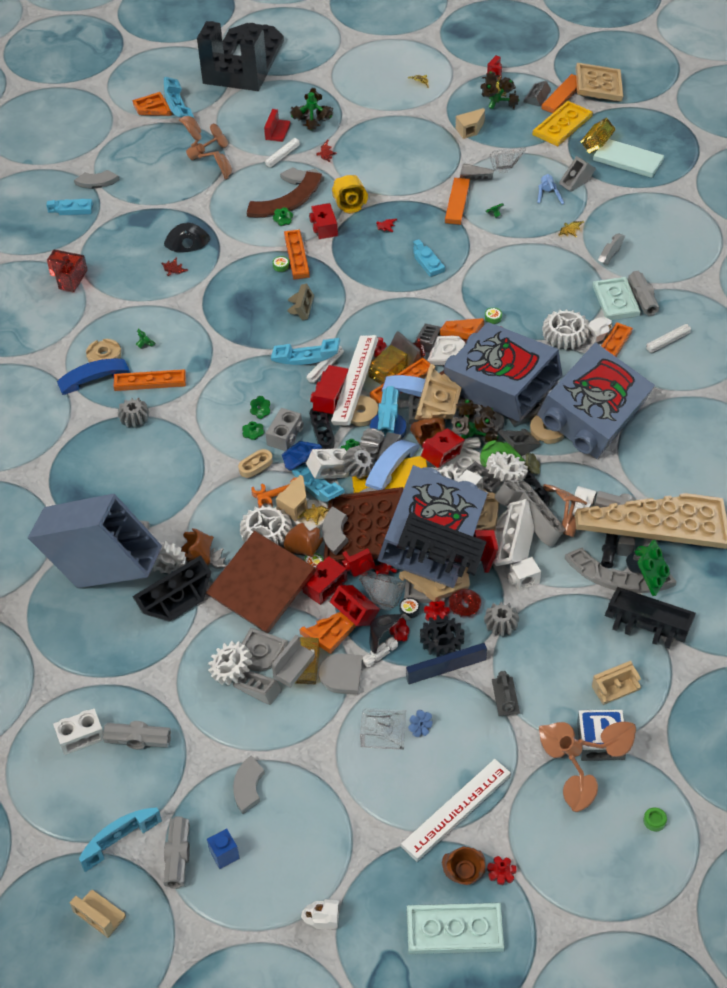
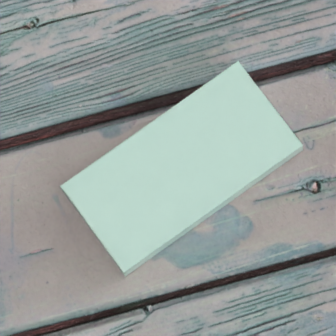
(629, 158)
(455, 928)

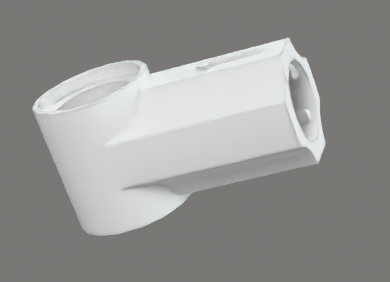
(585, 494)

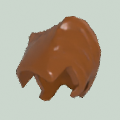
(427, 428)
(302, 541)
(197, 544)
(464, 865)

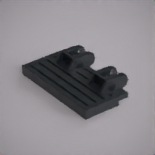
(441, 544)
(649, 614)

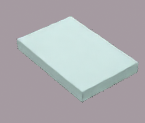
(616, 298)

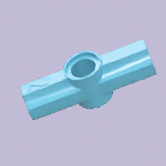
(388, 410)

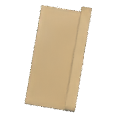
(98, 912)

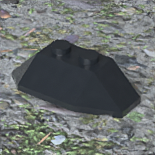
(176, 591)

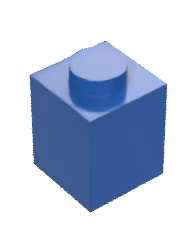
(223, 848)

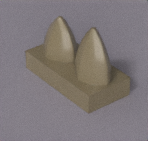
(303, 302)

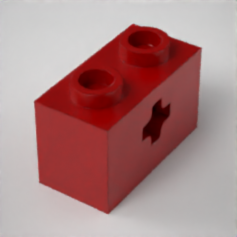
(324, 221)
(442, 447)
(325, 580)
(354, 605)

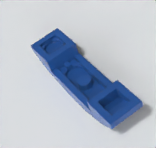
(89, 372)

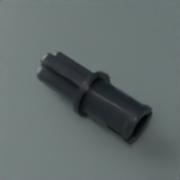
(609, 550)

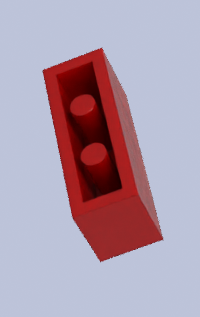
(329, 389)

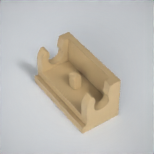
(616, 682)

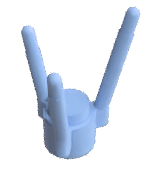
(548, 184)

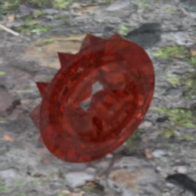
(470, 597)

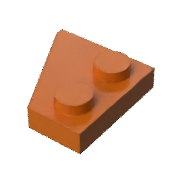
(152, 105)
(461, 328)
(330, 631)

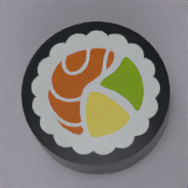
(409, 607)

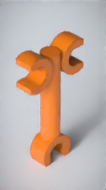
(265, 497)

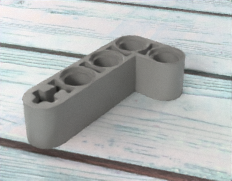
(545, 523)

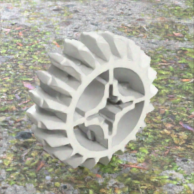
(561, 329)
(268, 522)

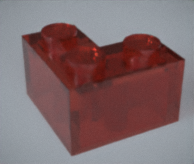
(67, 268)

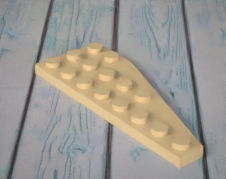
(674, 519)

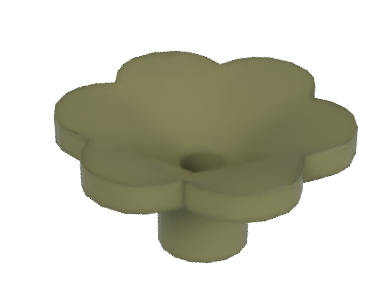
(532, 463)

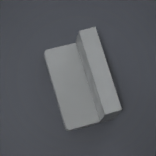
(292, 662)

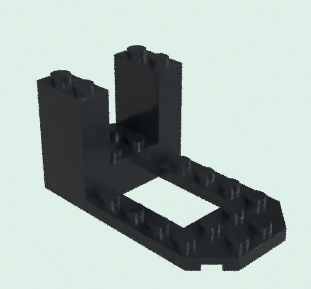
(258, 51)

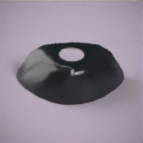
(177, 235)
(377, 628)

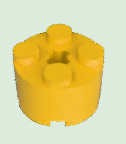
(349, 193)

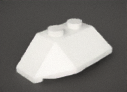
(514, 533)

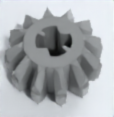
(133, 412)
(372, 440)
(358, 462)
(501, 619)

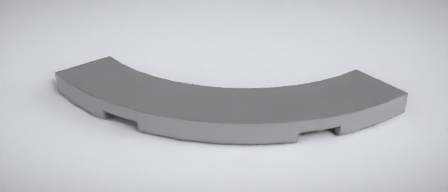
(613, 578)

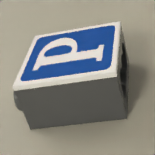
(590, 726)

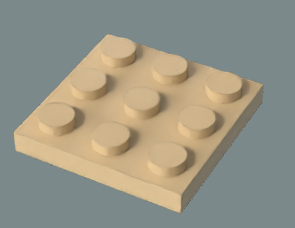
(599, 82)

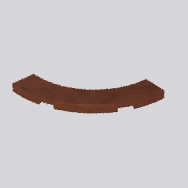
(290, 201)

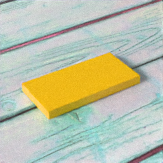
(562, 123)
(399, 476)

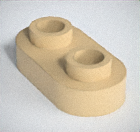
(253, 464)

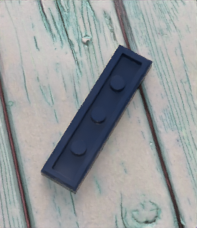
(446, 663)

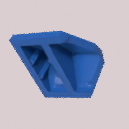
(298, 454)

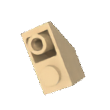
(470, 123)
(293, 498)

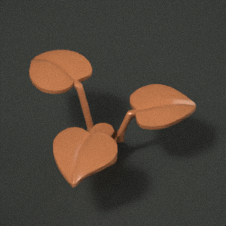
(197, 150)
(568, 520)
(559, 740)

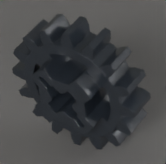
(441, 635)

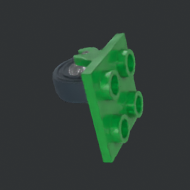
(651, 564)

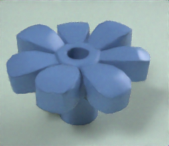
(420, 723)

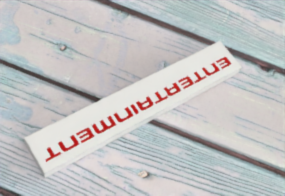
(354, 380)
(455, 810)

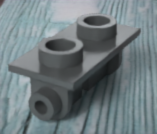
(505, 694)

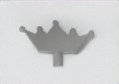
(216, 560)

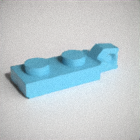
(70, 207)
(427, 259)

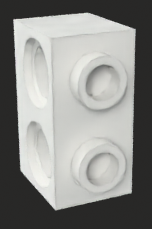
(327, 463)
(81, 735)

